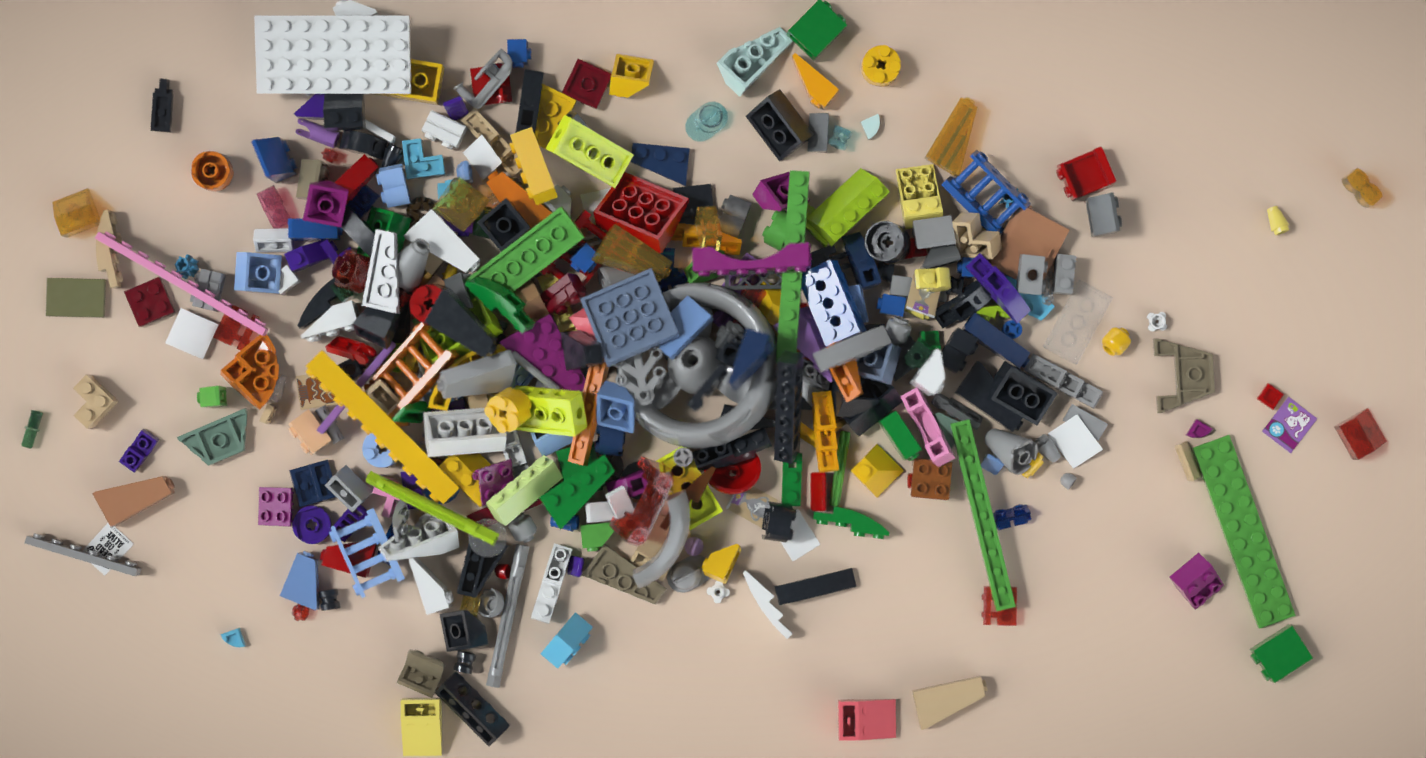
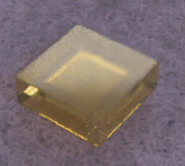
(470, 604)

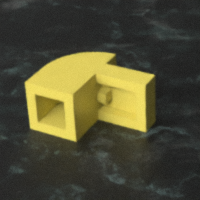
(933, 279)

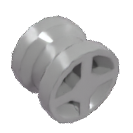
(683, 457)

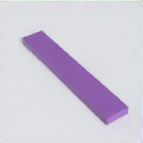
(360, 382)

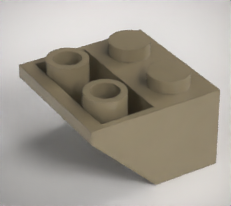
(310, 172)

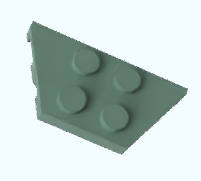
(219, 438)

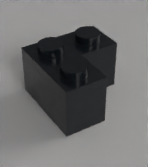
(957, 349)

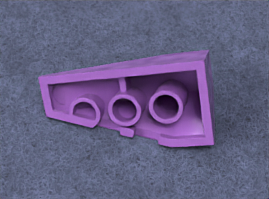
(810, 339)

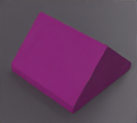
(325, 203)

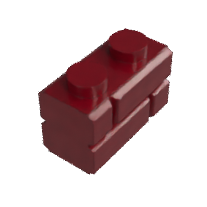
(563, 294)

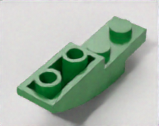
(498, 297)
(858, 522)

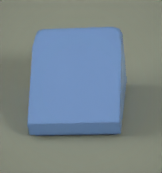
(991, 464)

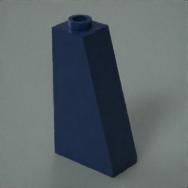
(996, 341)

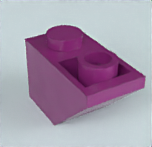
(633, 483)

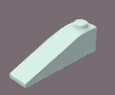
(746, 63)

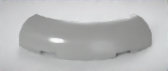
(674, 542)

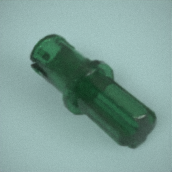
(31, 429)

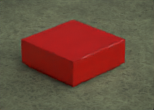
(1270, 396)

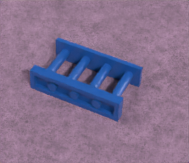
(967, 198)

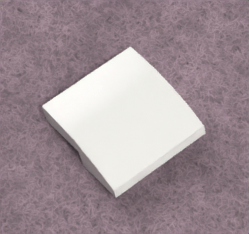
(191, 333)

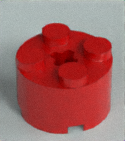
(418, 301)

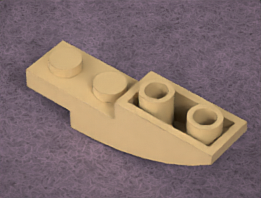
(105, 256)

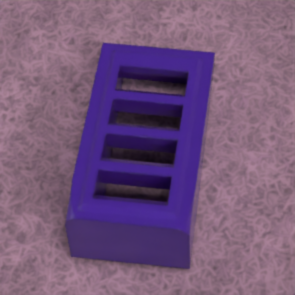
(456, 108)
(344, 517)

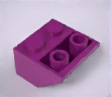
(1197, 580)

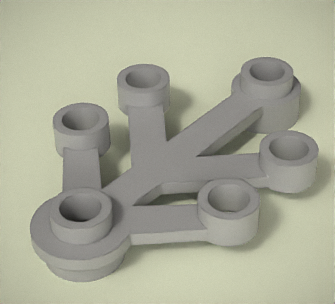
(640, 373)

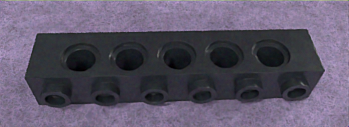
(788, 406)

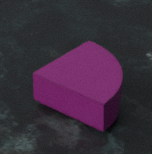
(1198, 429)

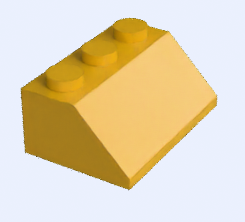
(460, 470)

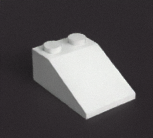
(432, 591)

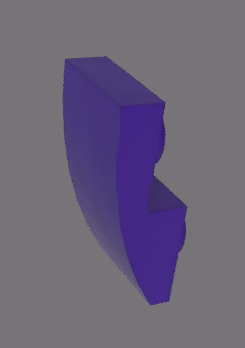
(139, 450)

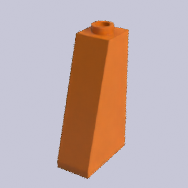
(505, 187)

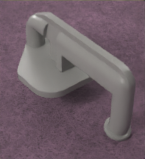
(497, 77)

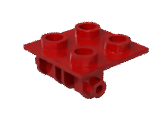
(501, 95)

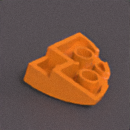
(254, 371)

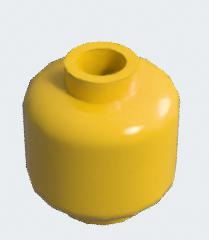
(1116, 341)

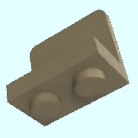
(421, 673)

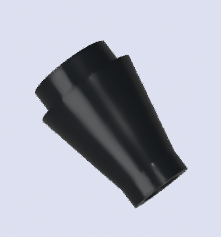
(391, 155)

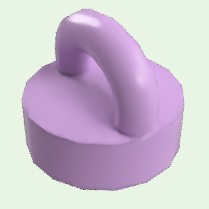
(693, 546)

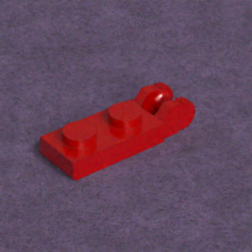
(351, 349)

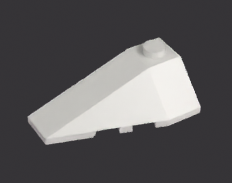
(424, 538)

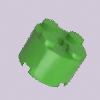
(775, 234)

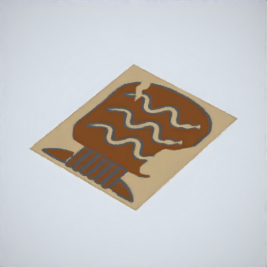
(311, 394)

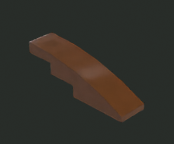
(693, 492)

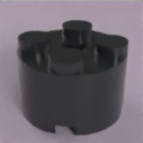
(778, 522)

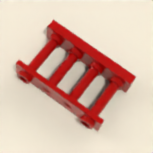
(585, 222)

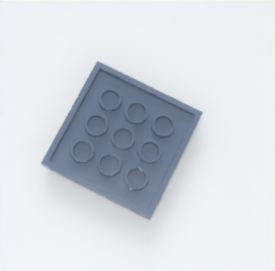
(629, 317)

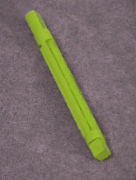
(432, 508)

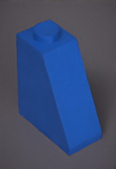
(310, 231)

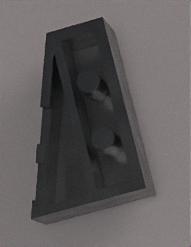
(477, 572)

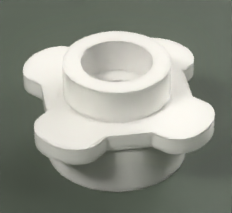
(1153, 325)
(723, 591)

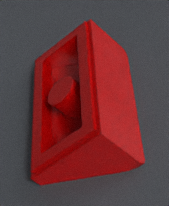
(818, 491)

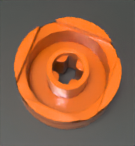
(201, 171)

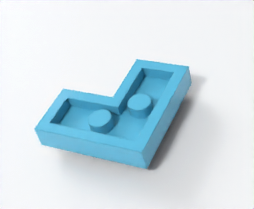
(417, 165)

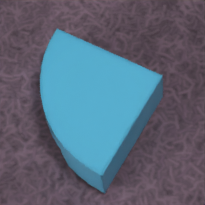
(234, 638)

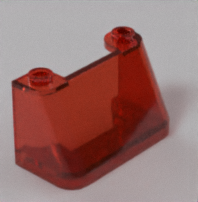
(637, 526)

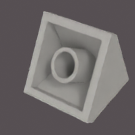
(933, 232)

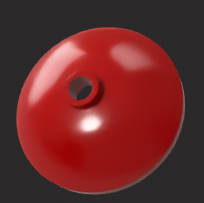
(746, 476)

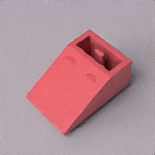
(866, 719)

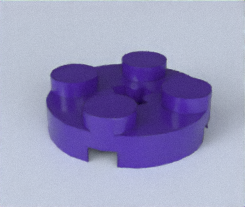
(306, 534)

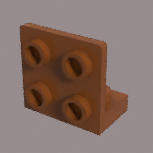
(930, 480)

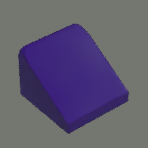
(575, 566)

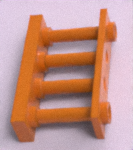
(433, 371)

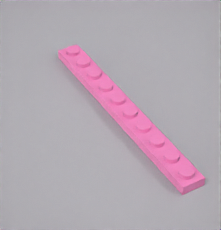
(175, 278)

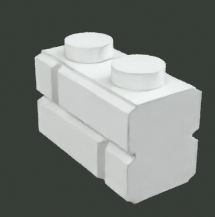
(443, 129)

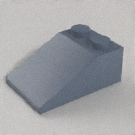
(880, 364)

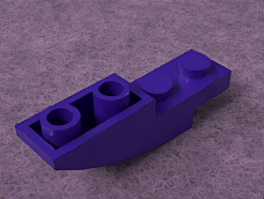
(999, 287)

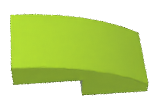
(990, 312)

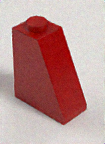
(357, 176)
(334, 559)

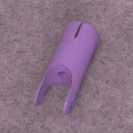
(318, 133)

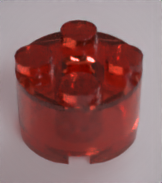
(351, 271)

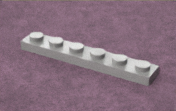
(75, 552)

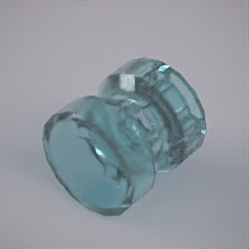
(840, 138)

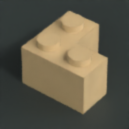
(972, 239)
(98, 401)

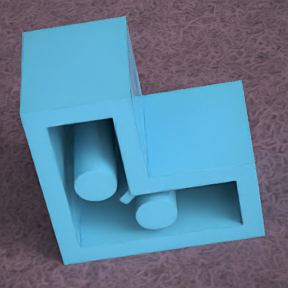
(567, 641)

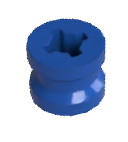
(1014, 329)

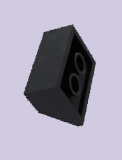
(779, 125)
(1021, 393)
(888, 400)

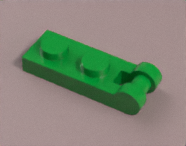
(792, 482)

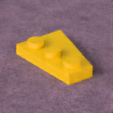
(552, 108)

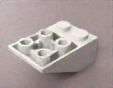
(333, 321)

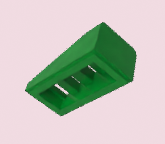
(412, 413)

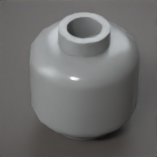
(898, 330)
(522, 528)

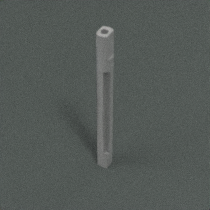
(516, 577)

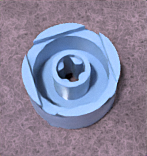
(373, 454)

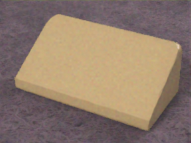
(1187, 461)

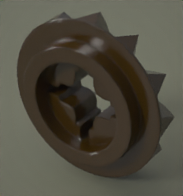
(415, 204)

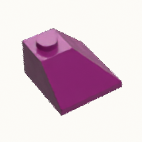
(773, 192)

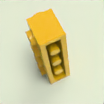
(533, 166)

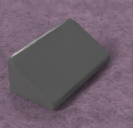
(819, 126)

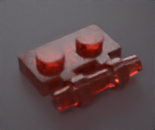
(229, 328)
(1004, 617)

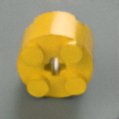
(884, 55)
(508, 409)

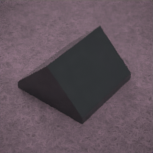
(504, 224)

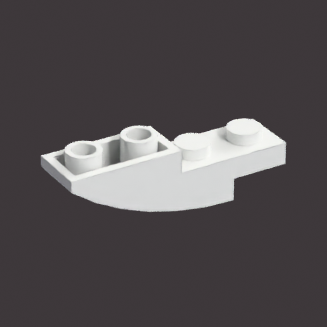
(551, 583)

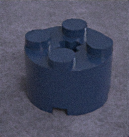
(610, 441)

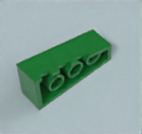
(574, 492)

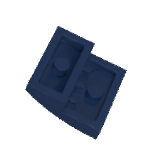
(310, 483)

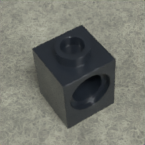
(727, 355)
(359, 368)

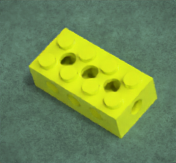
(578, 154)
(554, 411)
(690, 473)

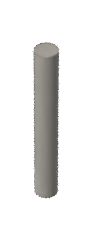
(534, 371)

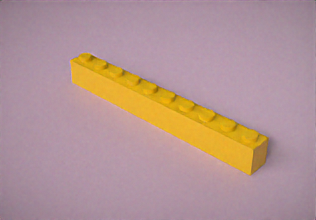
(378, 423)

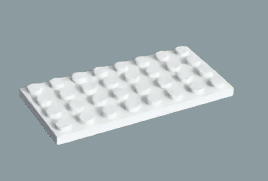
(333, 54)

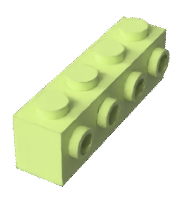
(524, 490)

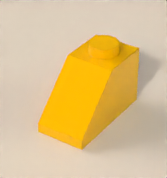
(721, 563)

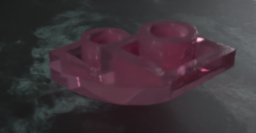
(273, 207)

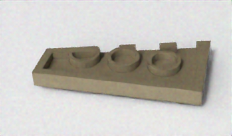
(617, 572)

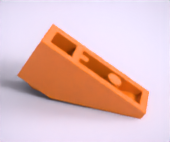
(847, 378)

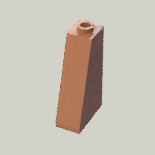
(130, 499)

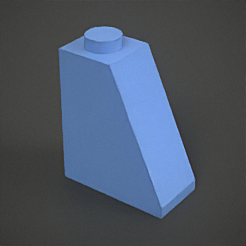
(303, 581)

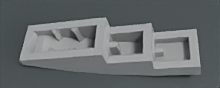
(852, 348)
(1063, 381)

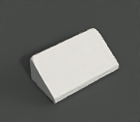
(272, 240)

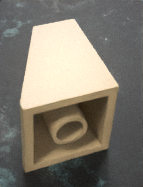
(652, 545)

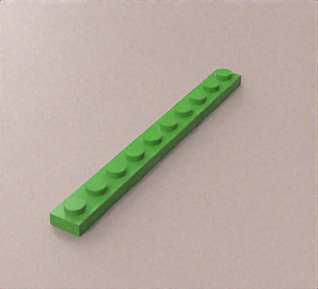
(792, 280)
(982, 515)

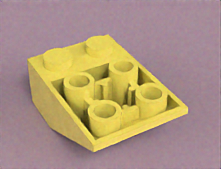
(918, 194)
(421, 726)

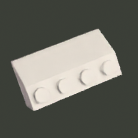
(930, 376)
(461, 433)

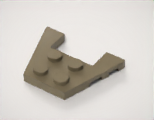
(1192, 374)

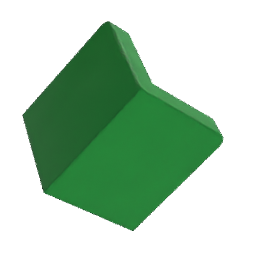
(931, 338)

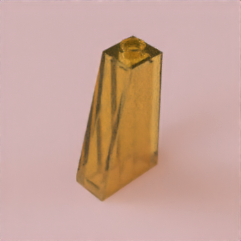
(952, 141)
(630, 254)

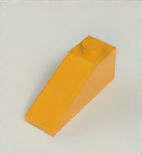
(817, 86)

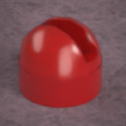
(503, 571)

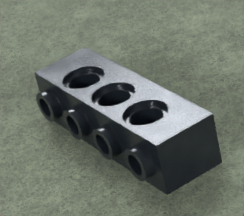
(472, 708)

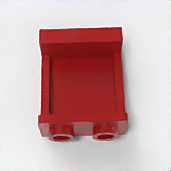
(1085, 174)

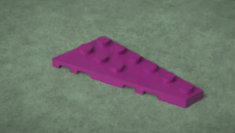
(544, 351)

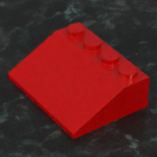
(642, 210)

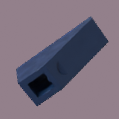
(861, 261)

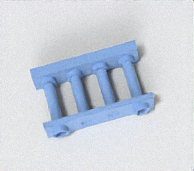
(378, 537)

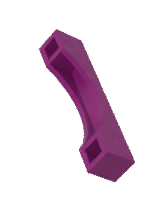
(792, 256)

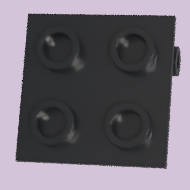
(698, 197)

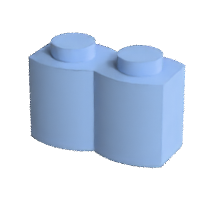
(394, 186)

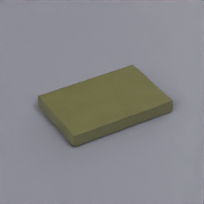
(75, 297)

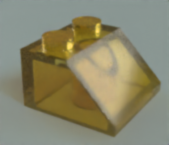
(460, 204)
(75, 213)

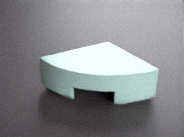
(871, 126)

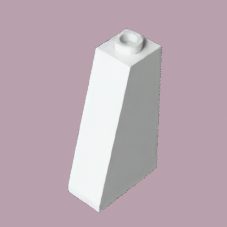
(444, 242)

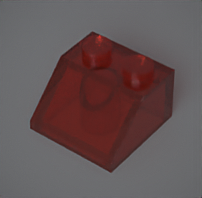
(1360, 434)

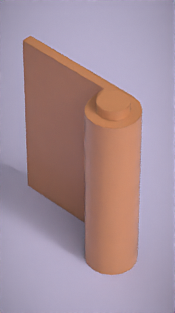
(1028, 235)

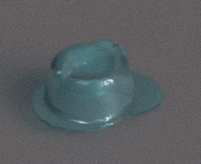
(706, 121)

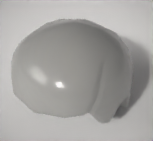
(491, 603)

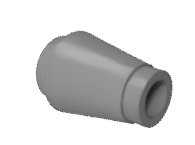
(1047, 448)

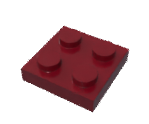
(587, 84)
(149, 301)

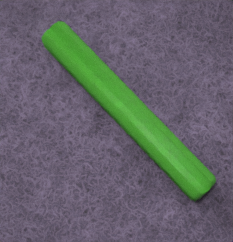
(838, 476)

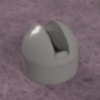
(1068, 480)

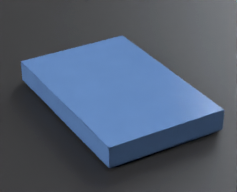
(690, 322)

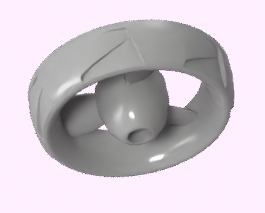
(752, 397)

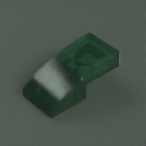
(343, 294)

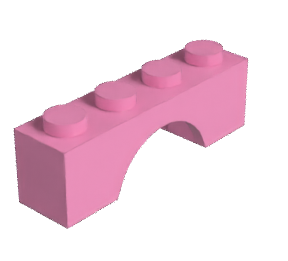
(928, 426)

